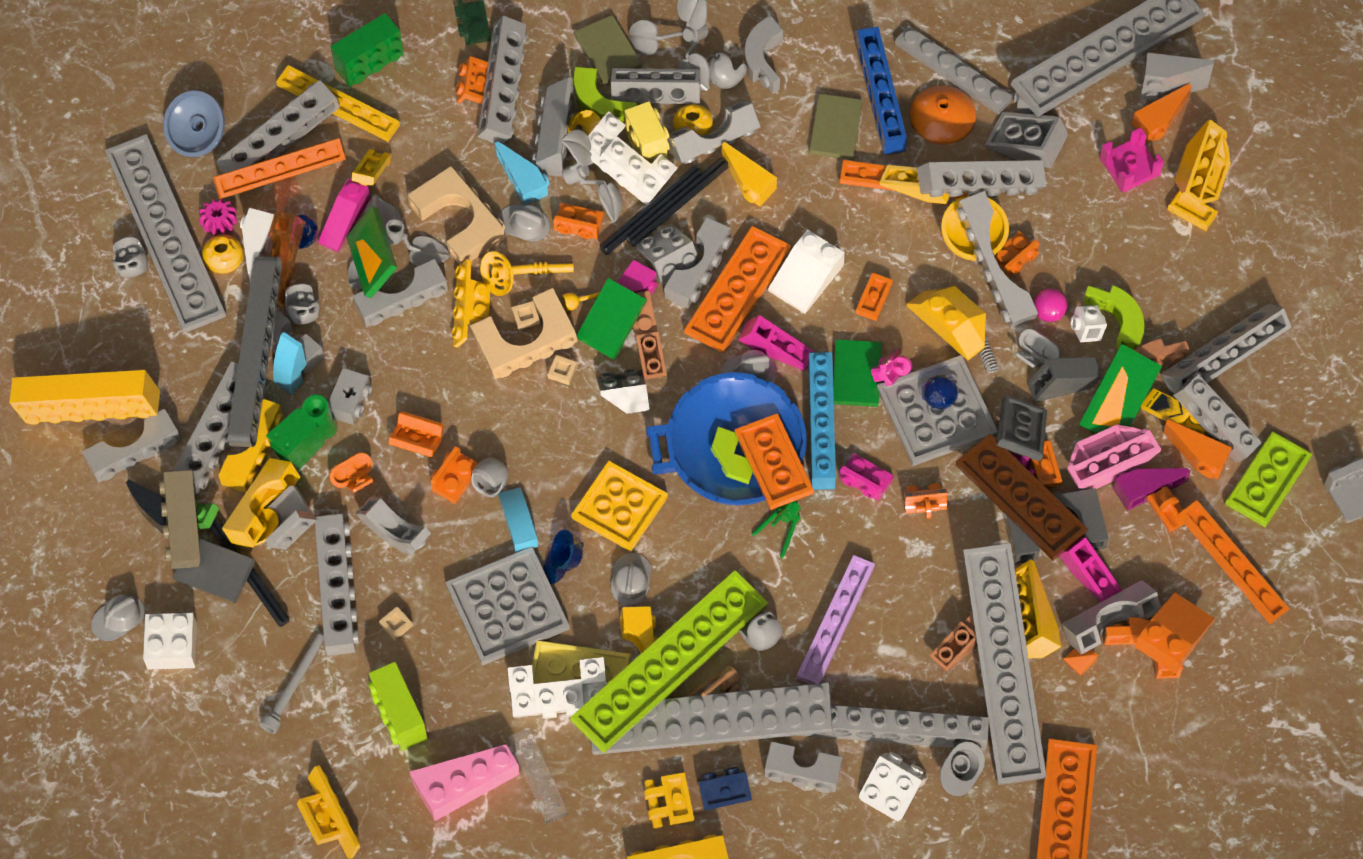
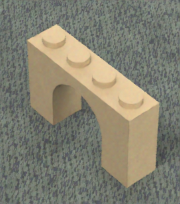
(451, 189)
(505, 357)

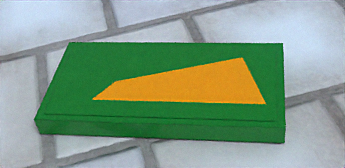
(371, 252)
(1120, 391)

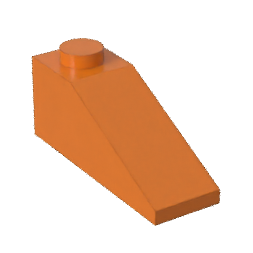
(1159, 115)
(1201, 451)

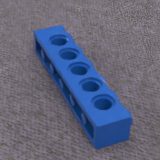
(881, 90)

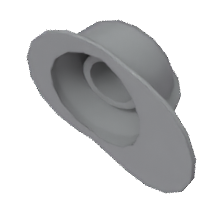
(525, 222)
(751, 362)
(630, 579)
(117, 617)
(962, 768)

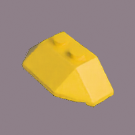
(1204, 164)
(952, 318)

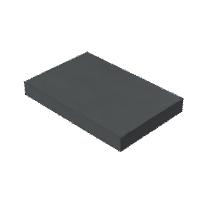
(1022, 428)
(219, 572)

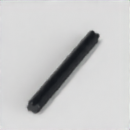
(677, 201)
(620, 234)
(253, 579)

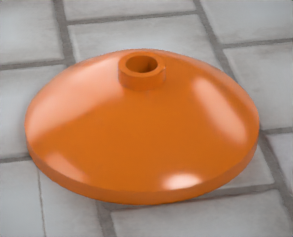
(942, 124)

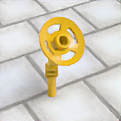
(505, 270)

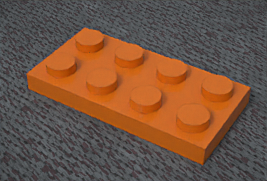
(774, 461)

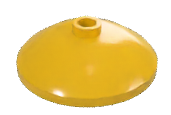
(954, 231)

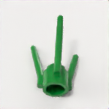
(785, 513)

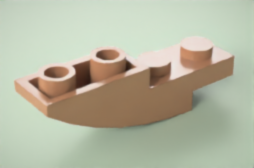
(648, 342)
(1164, 354)
(956, 645)

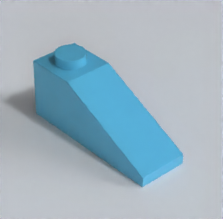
(523, 175)

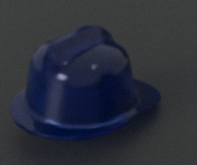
(563, 556)

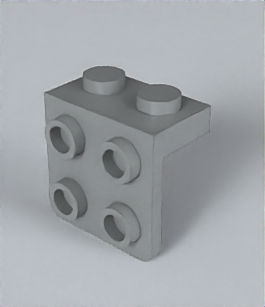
(668, 252)
(1346, 489)
(293, 516)

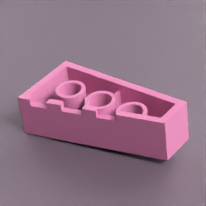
(463, 779)

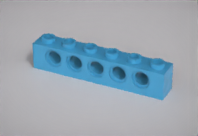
(822, 421)

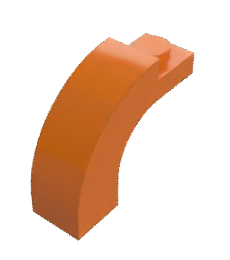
(1129, 634)

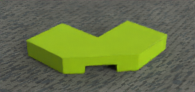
(733, 465)

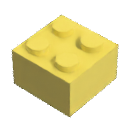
(645, 132)

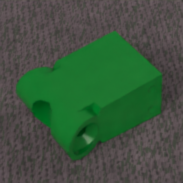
(303, 431)

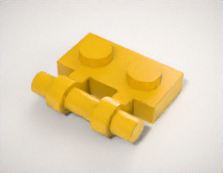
(677, 800)

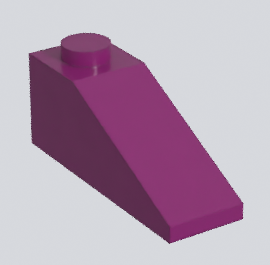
(1136, 485)

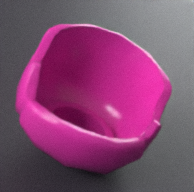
(1050, 305)

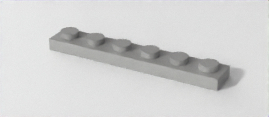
(953, 70)

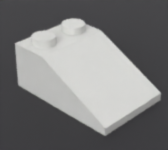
(256, 236)
(807, 271)

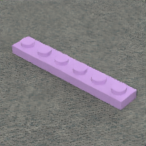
(835, 621)

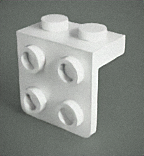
(892, 785)

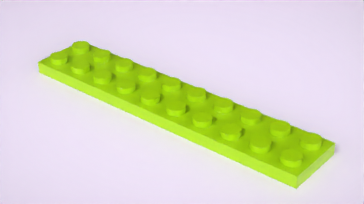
(668, 661)

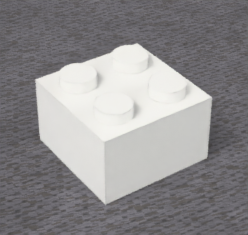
(170, 641)

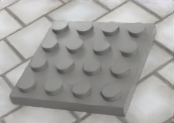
(932, 431)
(507, 606)

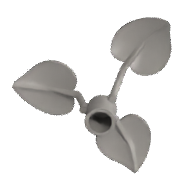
(644, 36)
(580, 147)
(422, 249)

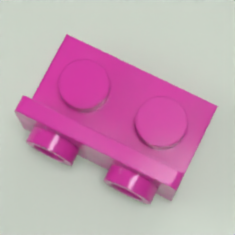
(865, 477)

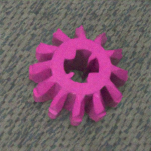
(218, 217)

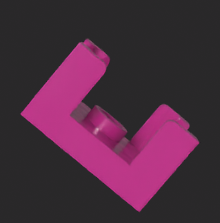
(1131, 162)

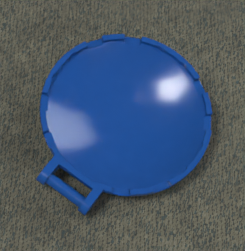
(727, 403)

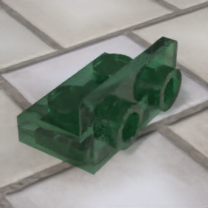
(474, 22)

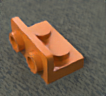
(471, 80)
(578, 221)
(1016, 253)
(453, 475)

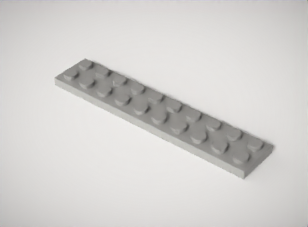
(1104, 52)
(165, 234)
(1004, 664)
(730, 718)

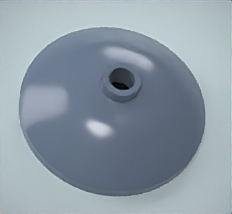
(183, 122)

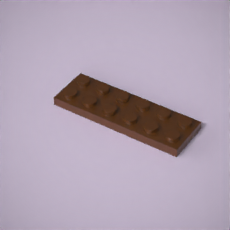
(1021, 497)

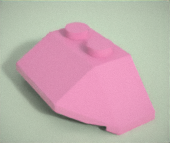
(1109, 453)

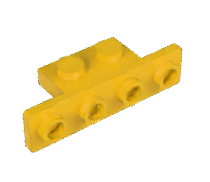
(471, 302)
(325, 815)

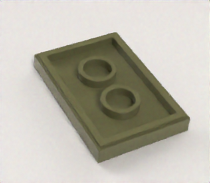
(607, 48)
(836, 126)

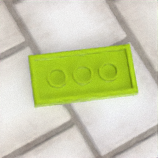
(1268, 479)

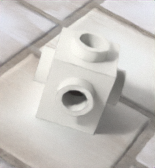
(1088, 323)

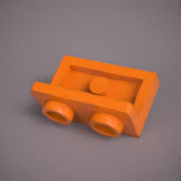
(417, 434)

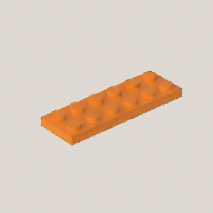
(737, 289)
(1066, 800)

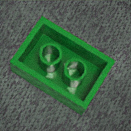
(367, 50)

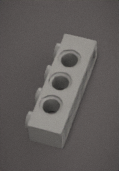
(656, 85)
(1217, 418)

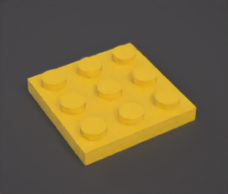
(619, 506)

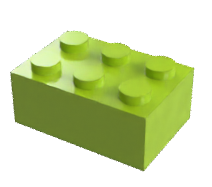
(396, 707)

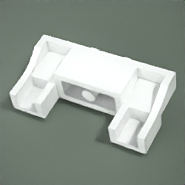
(624, 163)
(555, 697)

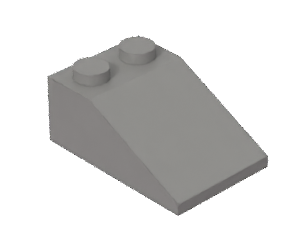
(1168, 73)
(1028, 137)

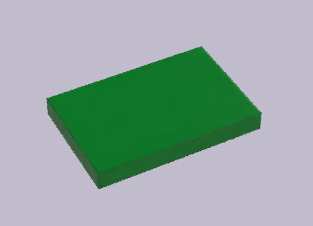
(611, 318)
(853, 374)

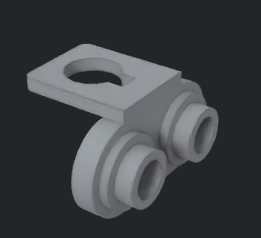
(1037, 348)

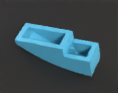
(288, 364)
(518, 519)

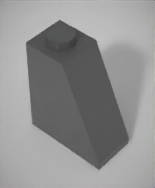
(1064, 377)

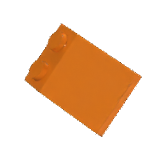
(1174, 632)

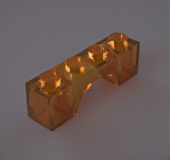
(286, 238)

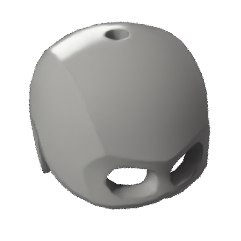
(722, 72)
(129, 257)
(300, 304)
(491, 475)
(762, 634)

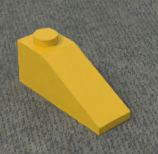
(751, 178)
(906, 181)

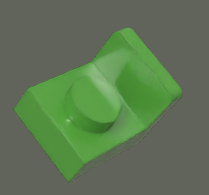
(205, 514)

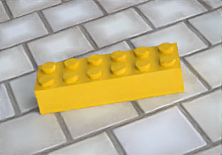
(85, 396)

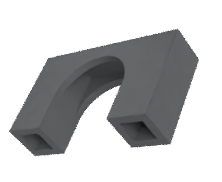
(1083, 504)

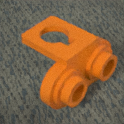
(351, 472)

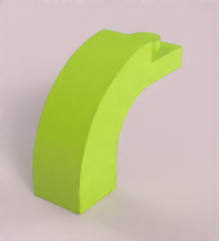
(590, 99)
(1124, 309)

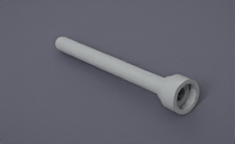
(272, 720)

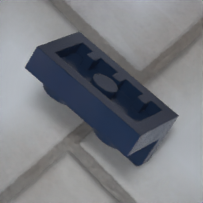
(724, 788)

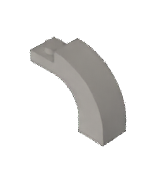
(759, 42)
(391, 527)

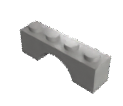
(738, 121)
(427, 283)
(685, 285)
(108, 460)
(1086, 628)

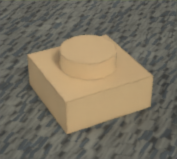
(525, 315)
(562, 370)
(396, 623)

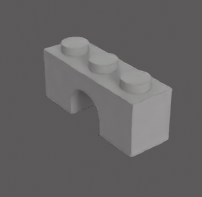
(312, 350)
(821, 775)

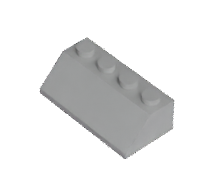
(554, 123)

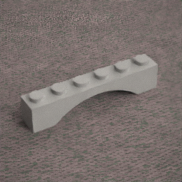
(1015, 302)

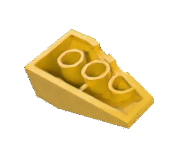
(1037, 616)

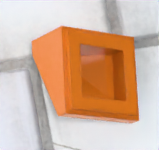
(1081, 662)

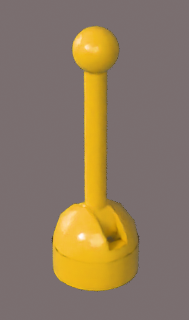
(571, 300)

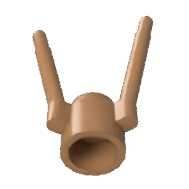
(724, 679)

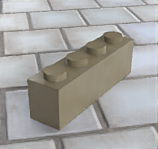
(180, 519)

